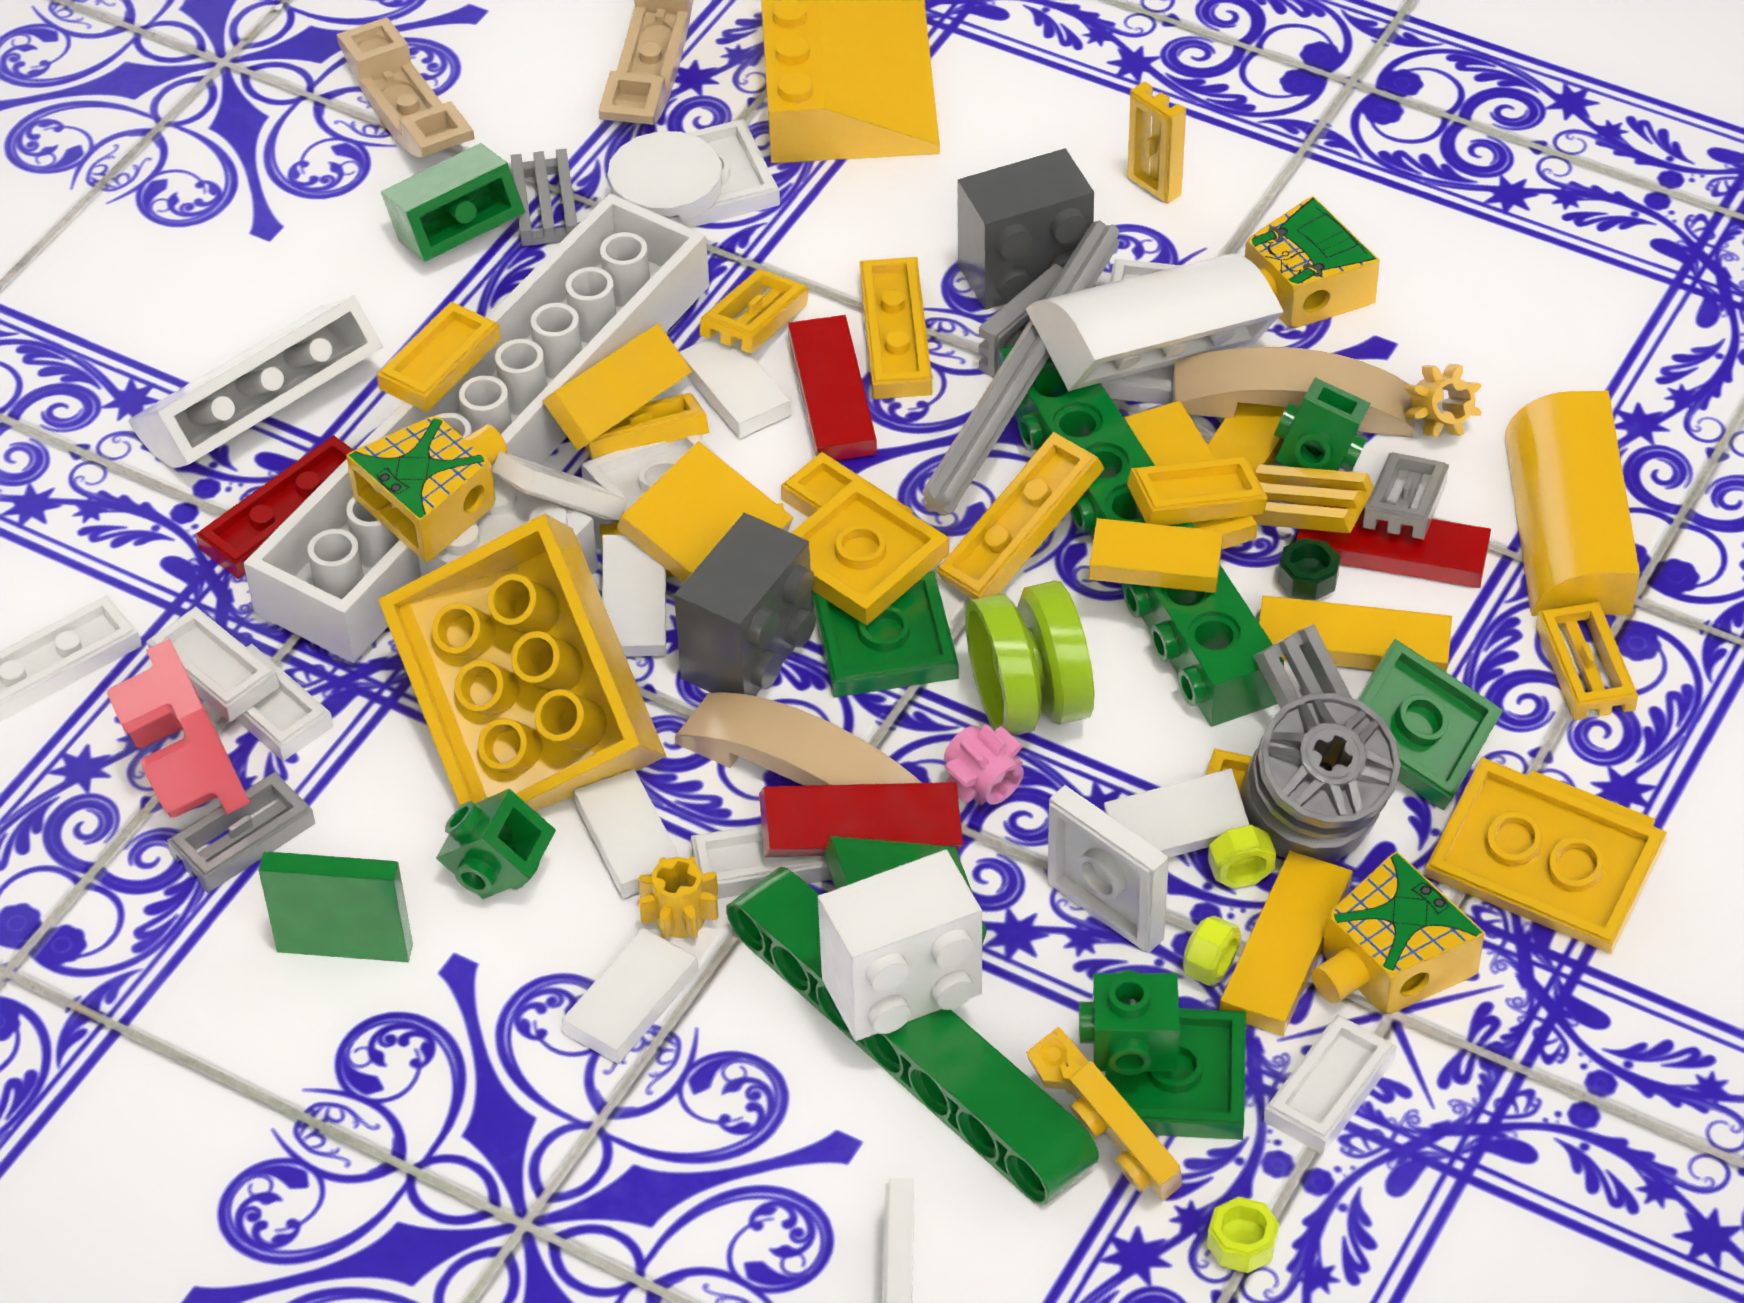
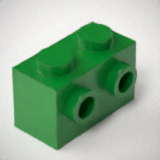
(453, 202)

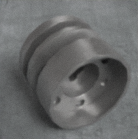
(1316, 808)

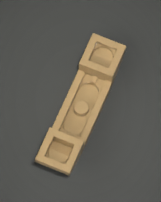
(647, 62)
(399, 92)
(1275, 376)
(785, 742)

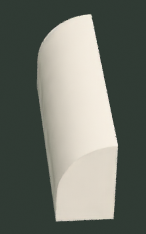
(1155, 319)
(256, 383)

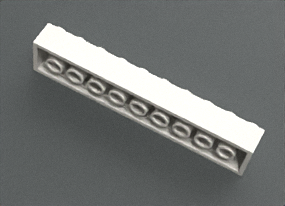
(574, 309)

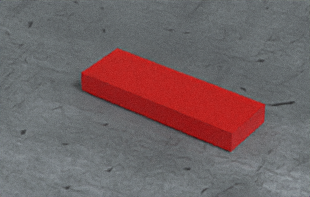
(832, 388)
(254, 519)
(1447, 554)
(804, 817)

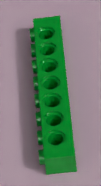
(1200, 633)

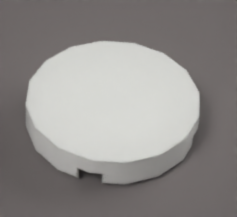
(667, 174)

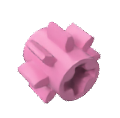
(984, 764)

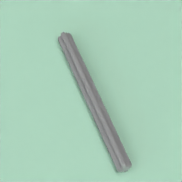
(1013, 379)

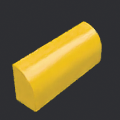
(1572, 503)

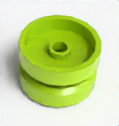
(1030, 658)

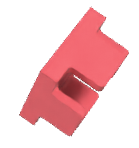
(160, 705)

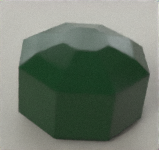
(1309, 568)

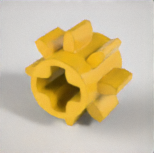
(1455, 408)
(678, 897)

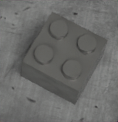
(1020, 223)
(745, 609)

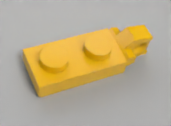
(1105, 1111)

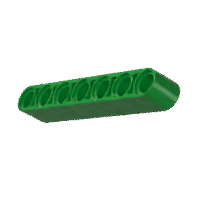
(932, 1057)

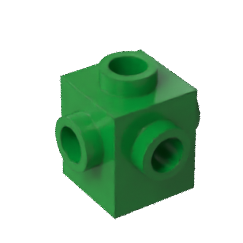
(1322, 429)
(495, 844)
(1132, 1022)

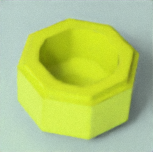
(1242, 856)
(1211, 950)
(1242, 1234)

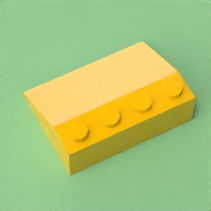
(848, 79)
(521, 669)

